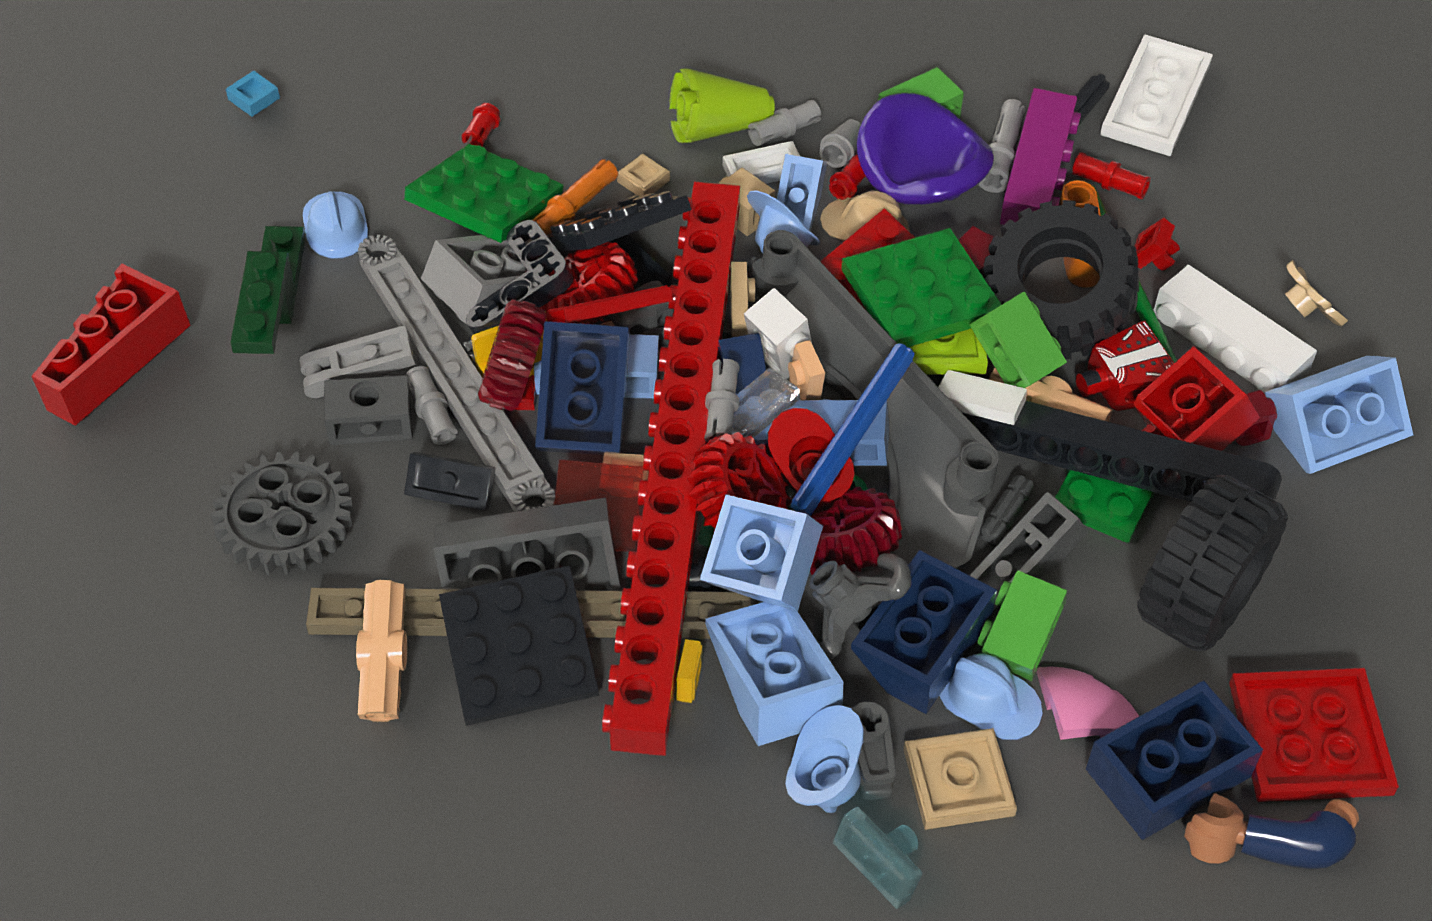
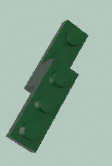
(268, 290)

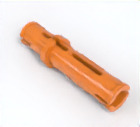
(564, 206)

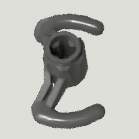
(851, 597)

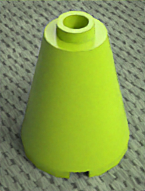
(715, 105)

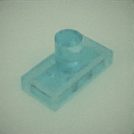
(880, 855)

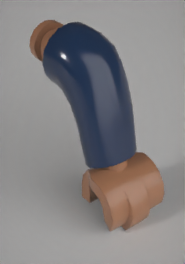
(1307, 843)

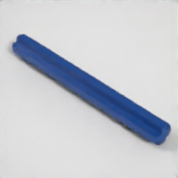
(852, 429)

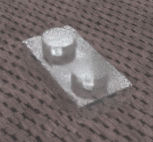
(763, 402)

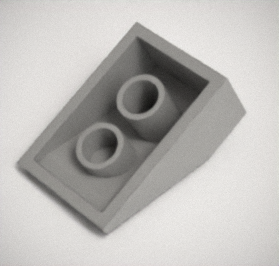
(470, 270)

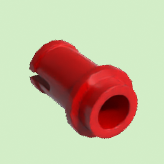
(484, 120)
(845, 183)

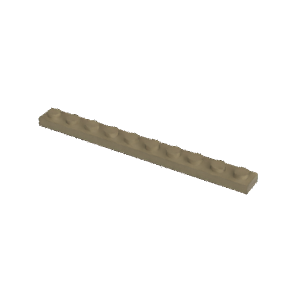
(341, 611)

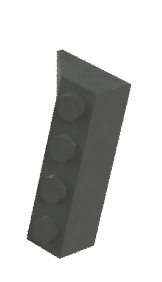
(528, 543)

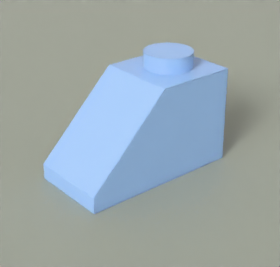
(802, 187)

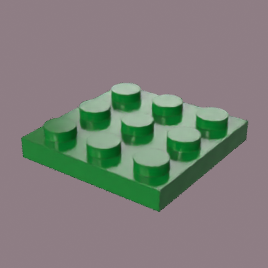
(483, 192)
(920, 287)

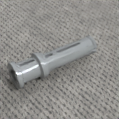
(1003, 146)

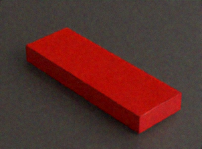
(610, 305)

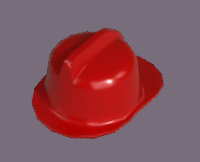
(797, 443)

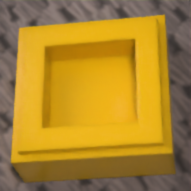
(689, 671)

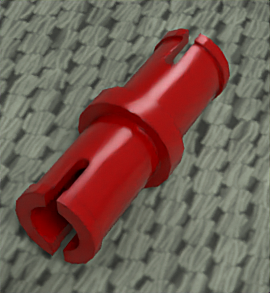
(1111, 175)

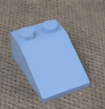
(773, 669)

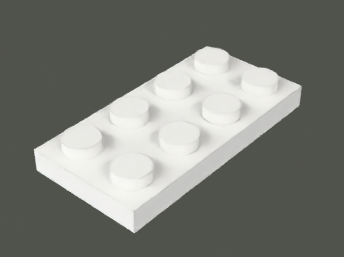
(1156, 95)

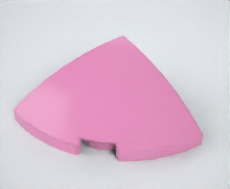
(1082, 703)

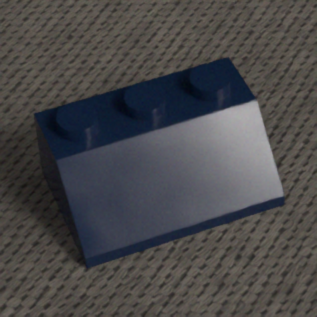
(919, 638)

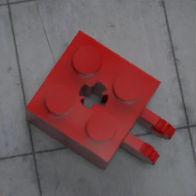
(1196, 404)

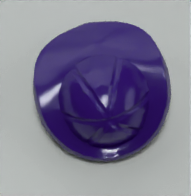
(920, 150)

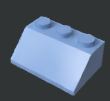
(1342, 412)

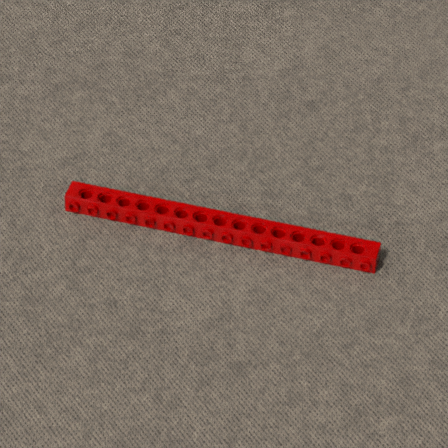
(677, 433)

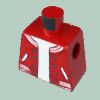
(1124, 366)

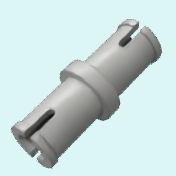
(784, 122)
(722, 399)
(431, 405)

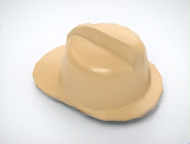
(847, 216)

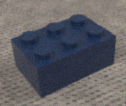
(582, 388)
(1173, 759)

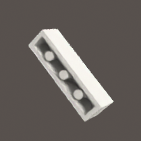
(1232, 331)

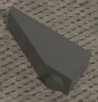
(1032, 545)

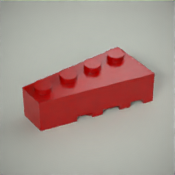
(110, 344)

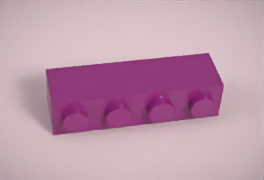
(1041, 152)

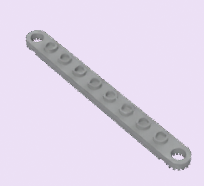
(454, 374)

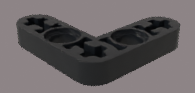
(534, 283)

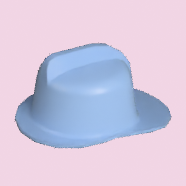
(776, 217)
(335, 224)
(992, 697)
(826, 759)

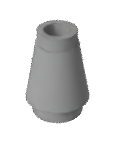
(840, 144)

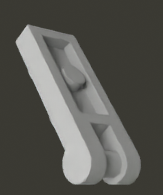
(357, 359)

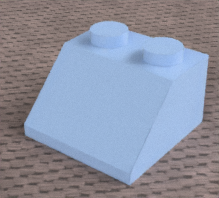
(762, 551)

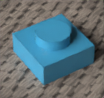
(252, 93)

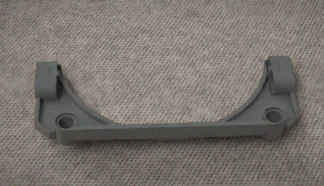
(934, 452)

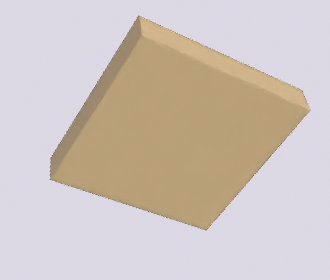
(959, 779)

